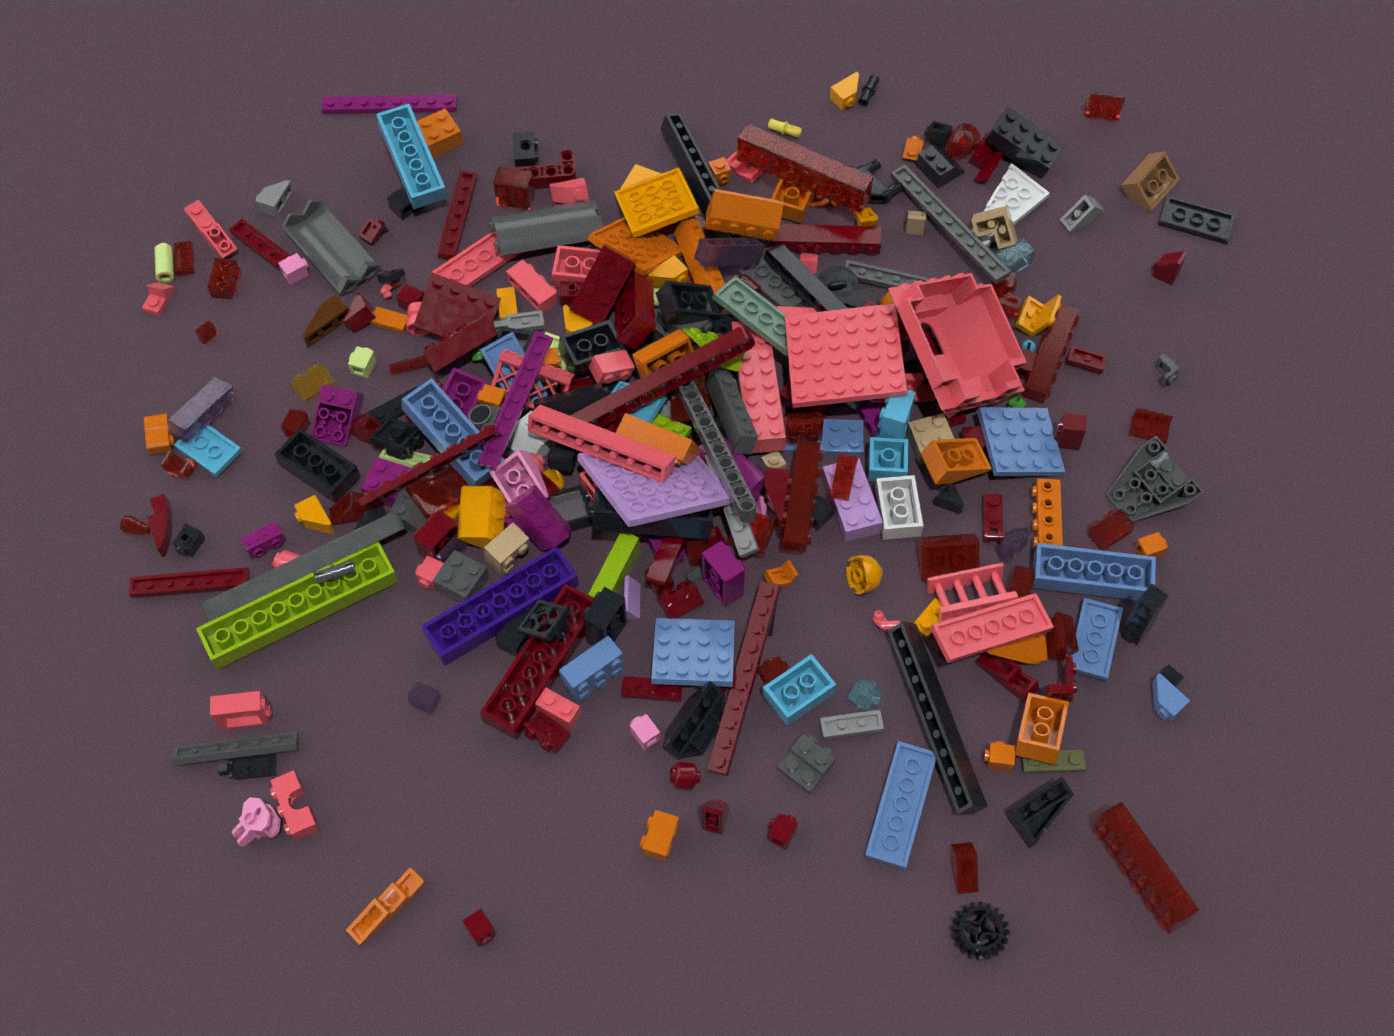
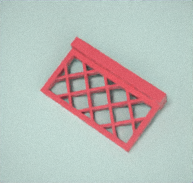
(546, 371)

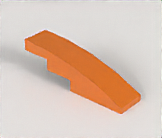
(386, 906)

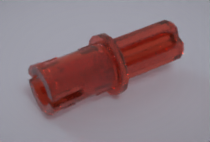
(407, 365)

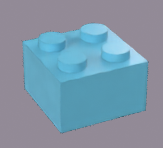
(887, 458)

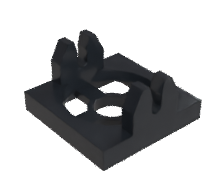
(545, 608)

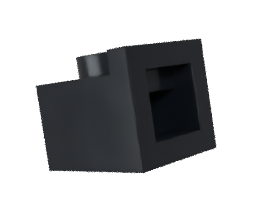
(938, 133)
(188, 541)

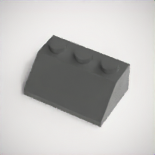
(408, 511)

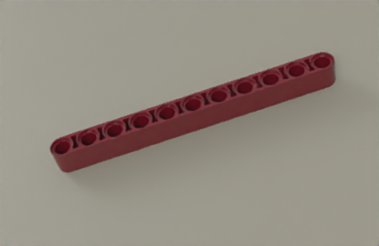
(668, 378)

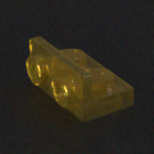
(311, 382)

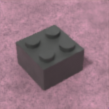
(460, 577)

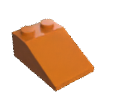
(954, 459)

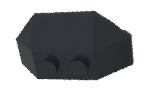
(696, 722)

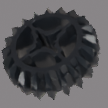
(988, 933)

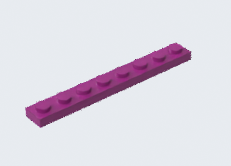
(379, 104)
(516, 399)

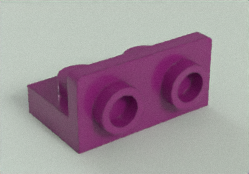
(263, 540)

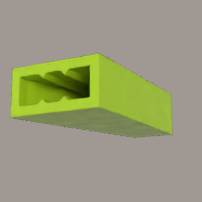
(618, 564)

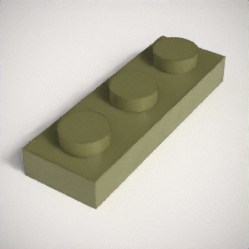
(1066, 762)

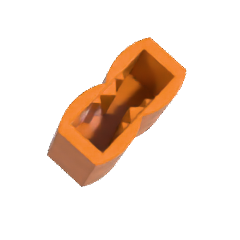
(157, 434)

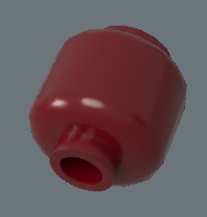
(684, 775)

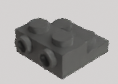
(807, 763)

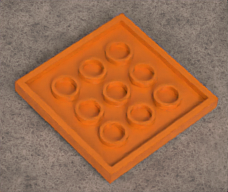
(647, 250)

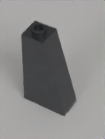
(574, 400)

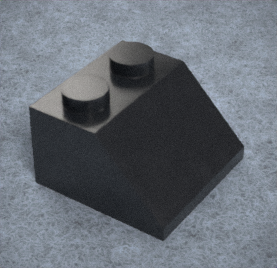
(938, 166)

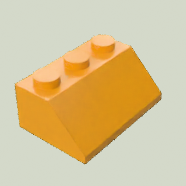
(480, 514)

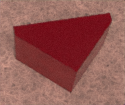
(359, 313)

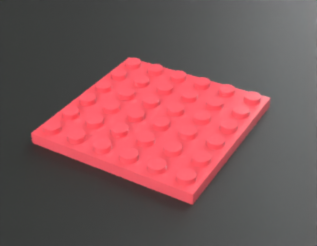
(845, 355)

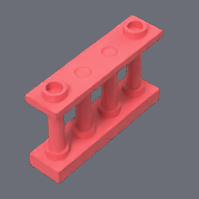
(965, 578)

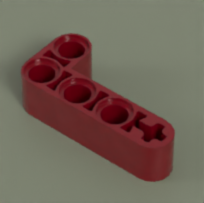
(553, 173)

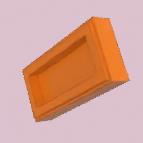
(390, 320)

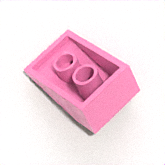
(517, 475)

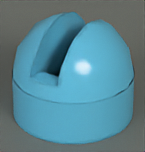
(1030, 343)

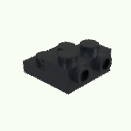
(397, 437)

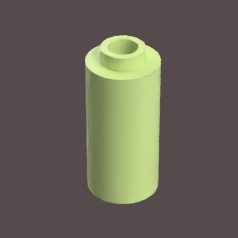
(164, 263)

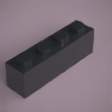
(1144, 614)

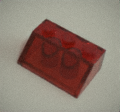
(947, 554)

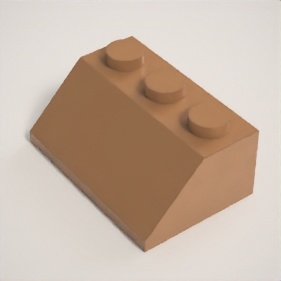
(1151, 181)

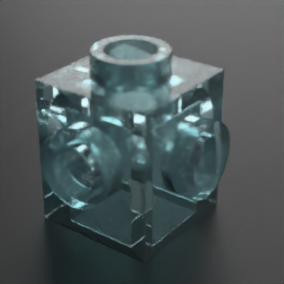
(865, 694)

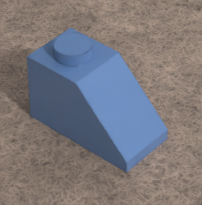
(1167, 699)

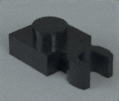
(391, 276)

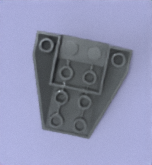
(1152, 484)

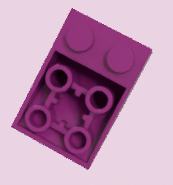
(335, 414)

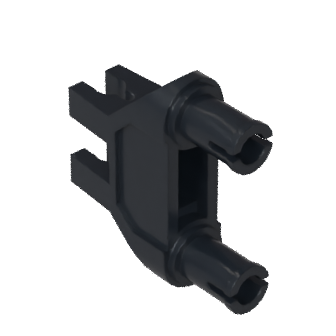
(880, 193)

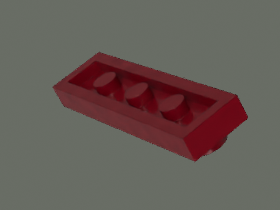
(259, 243)

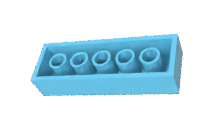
(411, 156)

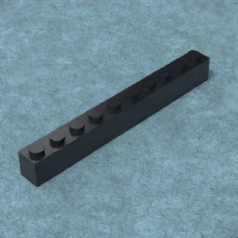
(692, 163)
(937, 719)

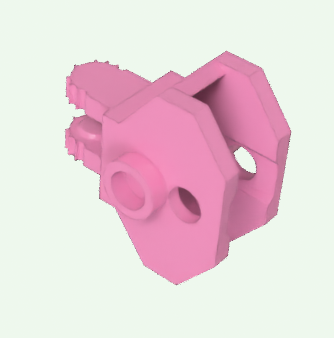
(256, 822)

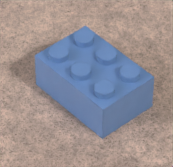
(592, 669)

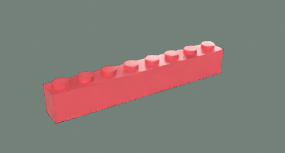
(601, 443)

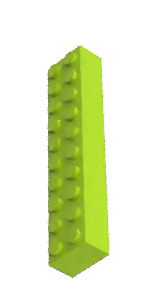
(294, 607)

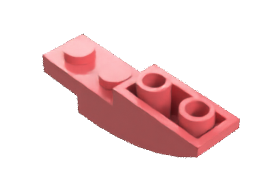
(210, 230)

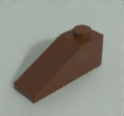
(327, 319)

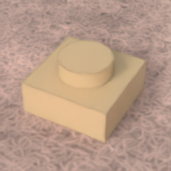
(774, 460)

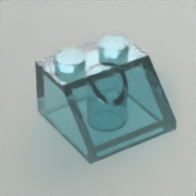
(1015, 256)

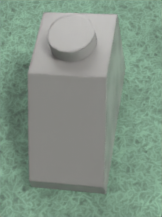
(274, 198)
(1082, 213)

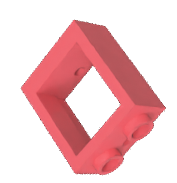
(240, 710)

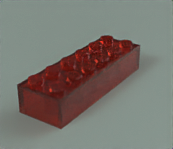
(1145, 868)

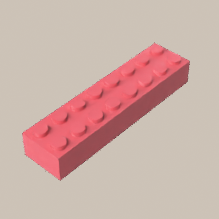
(761, 394)

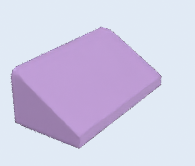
(632, 597)

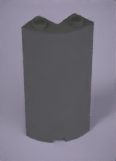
(545, 227)
(331, 246)

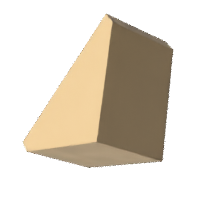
(915, 222)

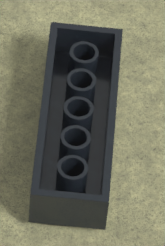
(692, 525)

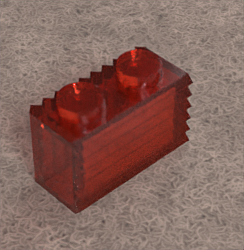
(1111, 529)

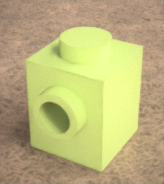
(362, 361)

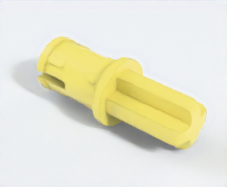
(785, 128)

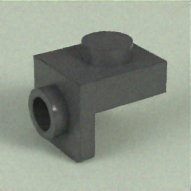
(1168, 368)

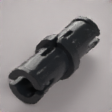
(868, 90)

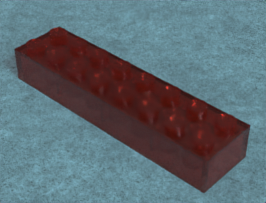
(804, 168)

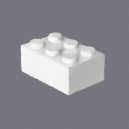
(899, 507)

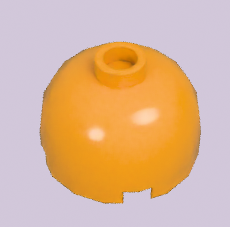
(863, 574)

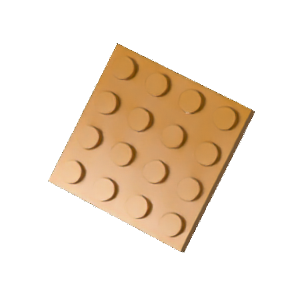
(656, 202)

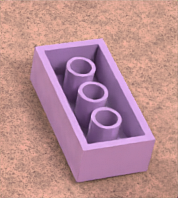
(860, 514)

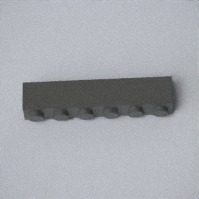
(731, 410)

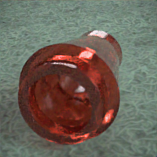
(132, 525)

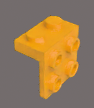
(1035, 316)

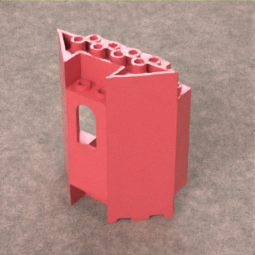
(973, 336)

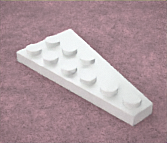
(1020, 195)

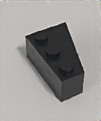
(1038, 811)

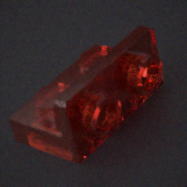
(1148, 424)

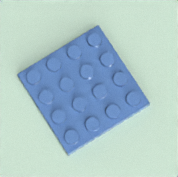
(1020, 441)
(693, 652)

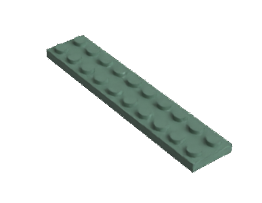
(757, 314)

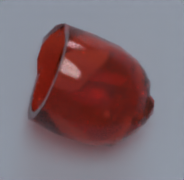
(959, 143)

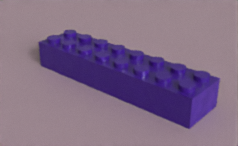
(491, 608)

